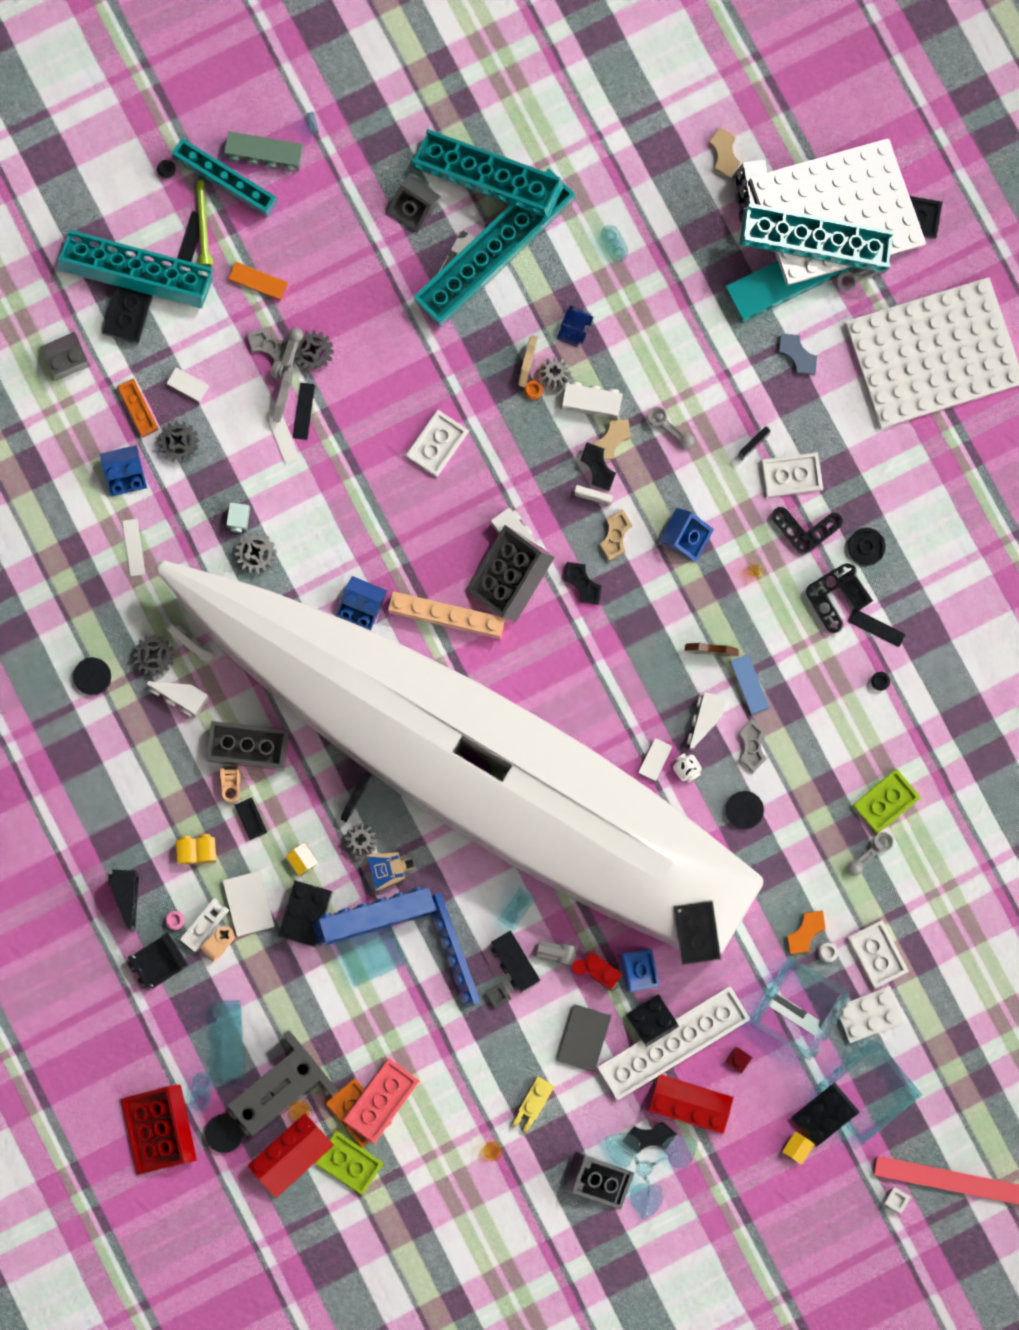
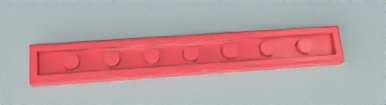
(947, 1180)

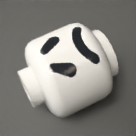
(687, 767)

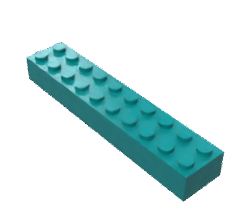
(485, 258)

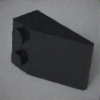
(125, 890)
(598, 1180)

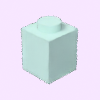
(238, 517)

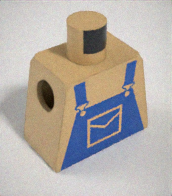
(388, 869)

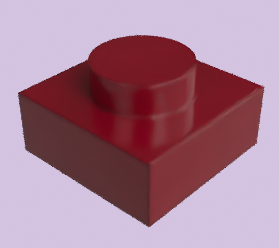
(739, 1060)

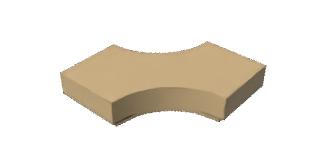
(726, 160)
(528, 361)
(617, 433)
(613, 544)

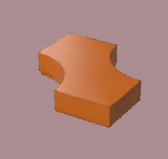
(812, 924)

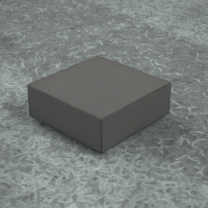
(497, 995)

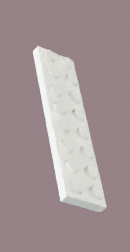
(695, 1031)

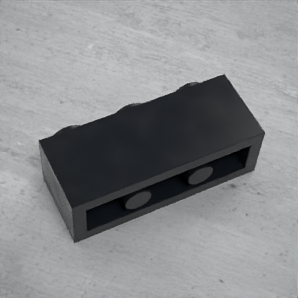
(514, 962)

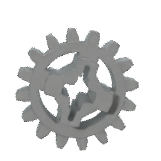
(263, 549)

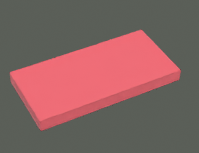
(381, 1101)

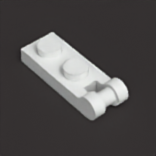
(193, 645)
(204, 925)

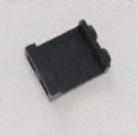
(157, 962)

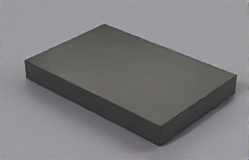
(584, 1037)

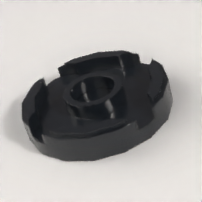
(866, 546)
(92, 676)
(744, 810)
(224, 1133)

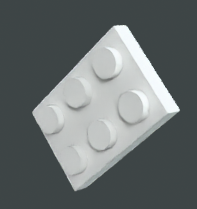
(870, 1015)

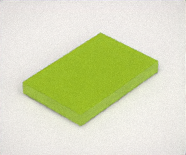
(886, 801)
(350, 1163)

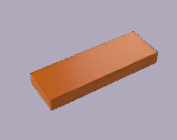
(258, 281)
(137, 408)

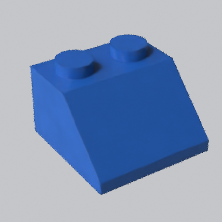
(686, 534)

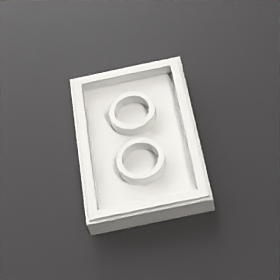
(437, 443)
(792, 474)
(248, 903)
(878, 954)

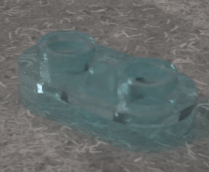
(615, 243)
(200, 1091)

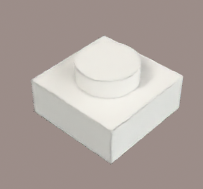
(897, 1200)

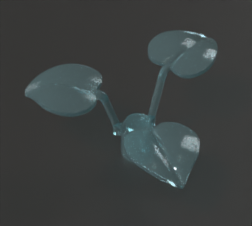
(622, 1150)

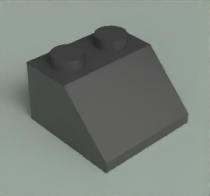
(413, 204)
(65, 356)

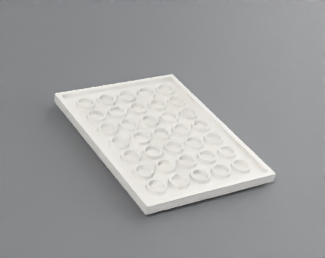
(846, 186)
(934, 352)

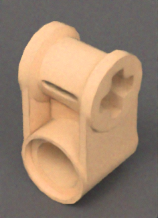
(230, 780)
(215, 946)

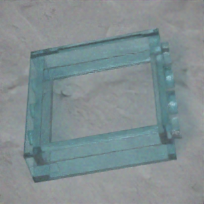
(771, 994)
(840, 1071)

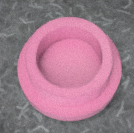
(174, 920)

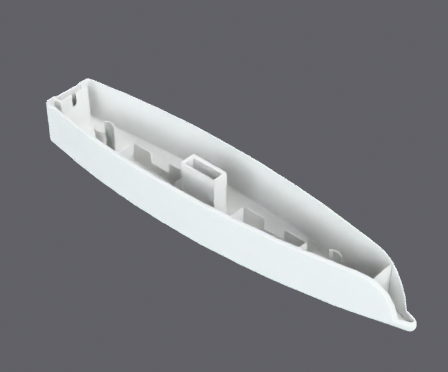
(407, 718)

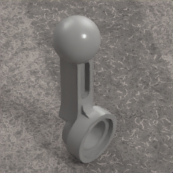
(855, 278)
(281, 366)
(685, 440)
(855, 867)

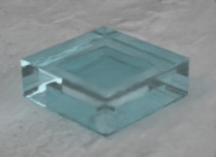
(312, 123)

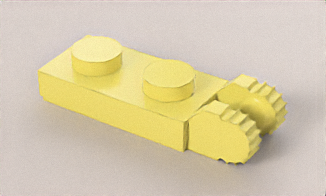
(534, 1102)

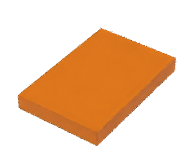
(343, 1103)

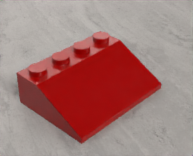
(158, 1129)

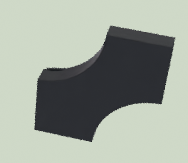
(601, 473)
(576, 575)
(356, 795)
(652, 1137)

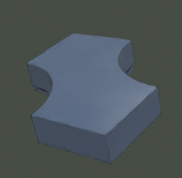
(804, 361)

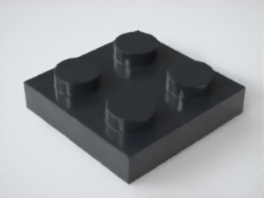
(652, 1020)

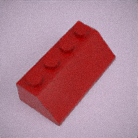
(691, 1104)
(290, 1155)

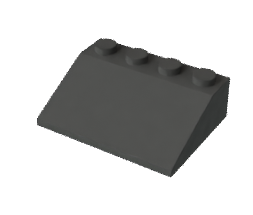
(510, 574)

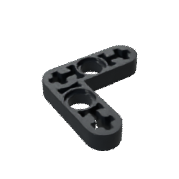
(809, 535)
(823, 596)

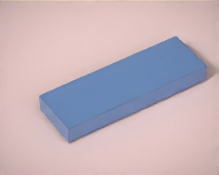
(749, 684)

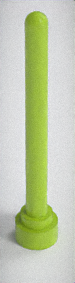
(204, 258)

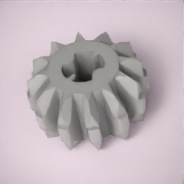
(547, 376)
(356, 835)

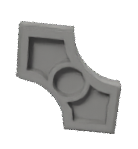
(262, 342)
(282, 397)
(753, 755)

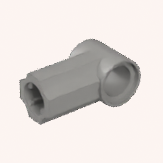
(562, 953)

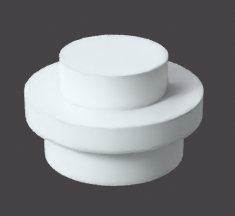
(828, 952)

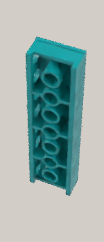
(488, 173)
(816, 237)
(135, 271)
(768, 289)

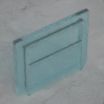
(371, 955)

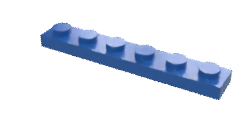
(454, 952)

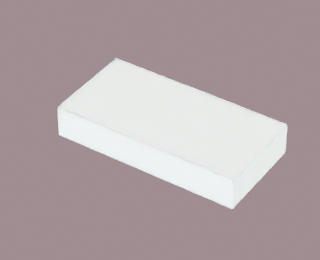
(187, 384)
(593, 495)
(655, 759)

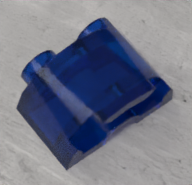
(574, 325)

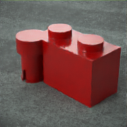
(598, 970)

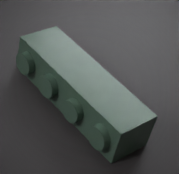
(264, 151)

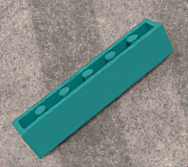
(224, 177)

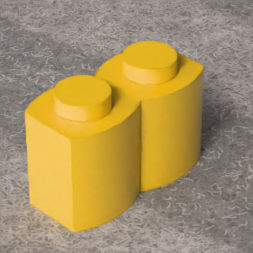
(196, 850)

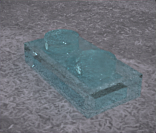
(517, 909)

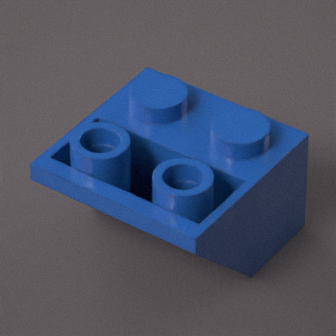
(123, 470)
(361, 603)

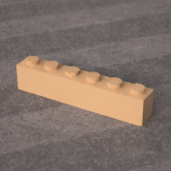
(446, 615)

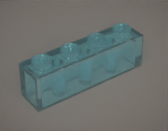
(230, 1040)

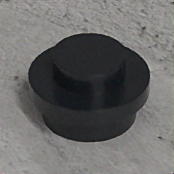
(166, 169)
(880, 681)

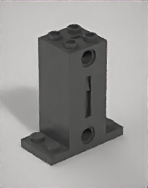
(279, 1088)

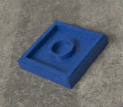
(639, 970)

